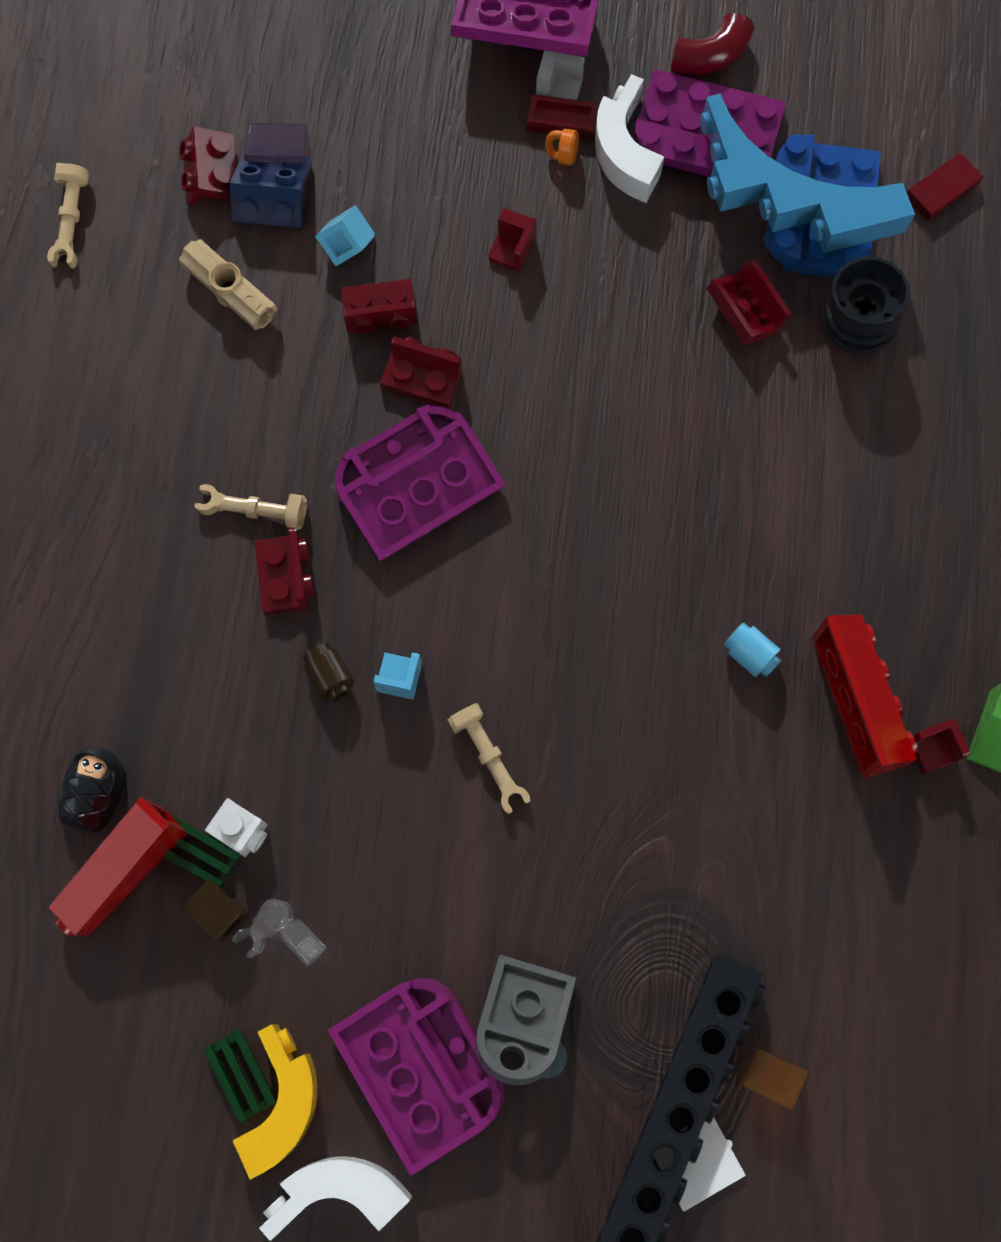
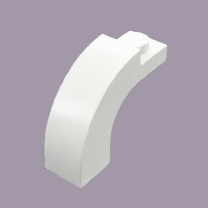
(620, 157)
(345, 1178)

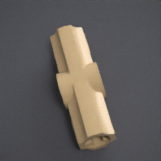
(240, 297)

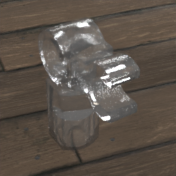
(278, 916)

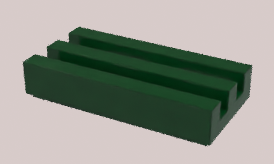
(226, 869)
(225, 1045)

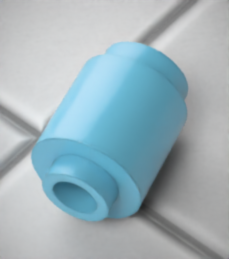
(753, 650)

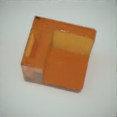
(774, 1079)

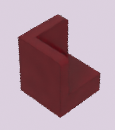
(513, 240)
(940, 746)

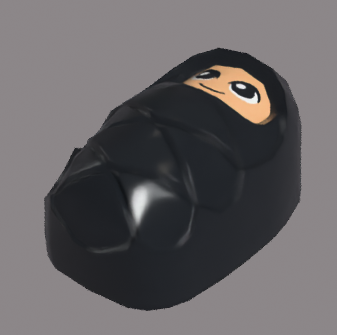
(91, 789)

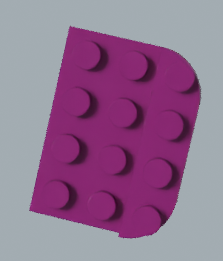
(534, 24)
(672, 124)
(414, 478)
(419, 1070)

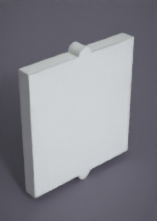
(711, 1172)

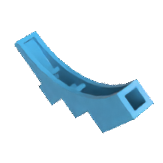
(787, 199)

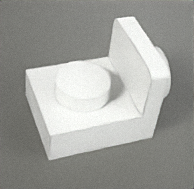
(237, 828)

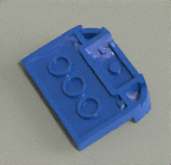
(828, 164)

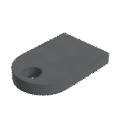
(523, 1017)

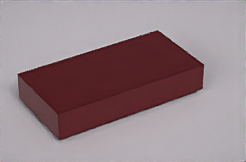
(557, 113)
(944, 186)

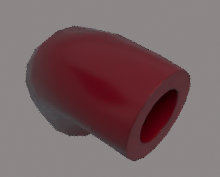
(714, 52)

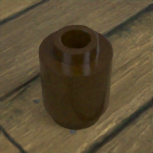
(328, 673)

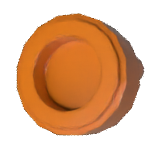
(567, 146)

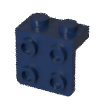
(269, 192)

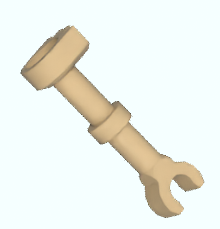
(72, 178)
(292, 513)
(489, 755)

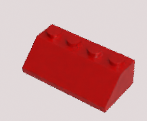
(863, 695)

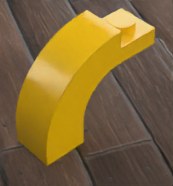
(294, 1108)

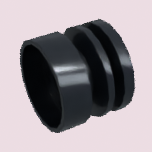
(866, 305)

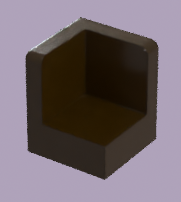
(215, 911)

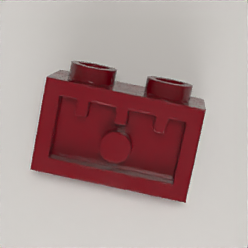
(379, 306)
(422, 372)
(282, 573)

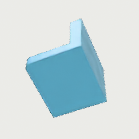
(345, 235)
(398, 675)

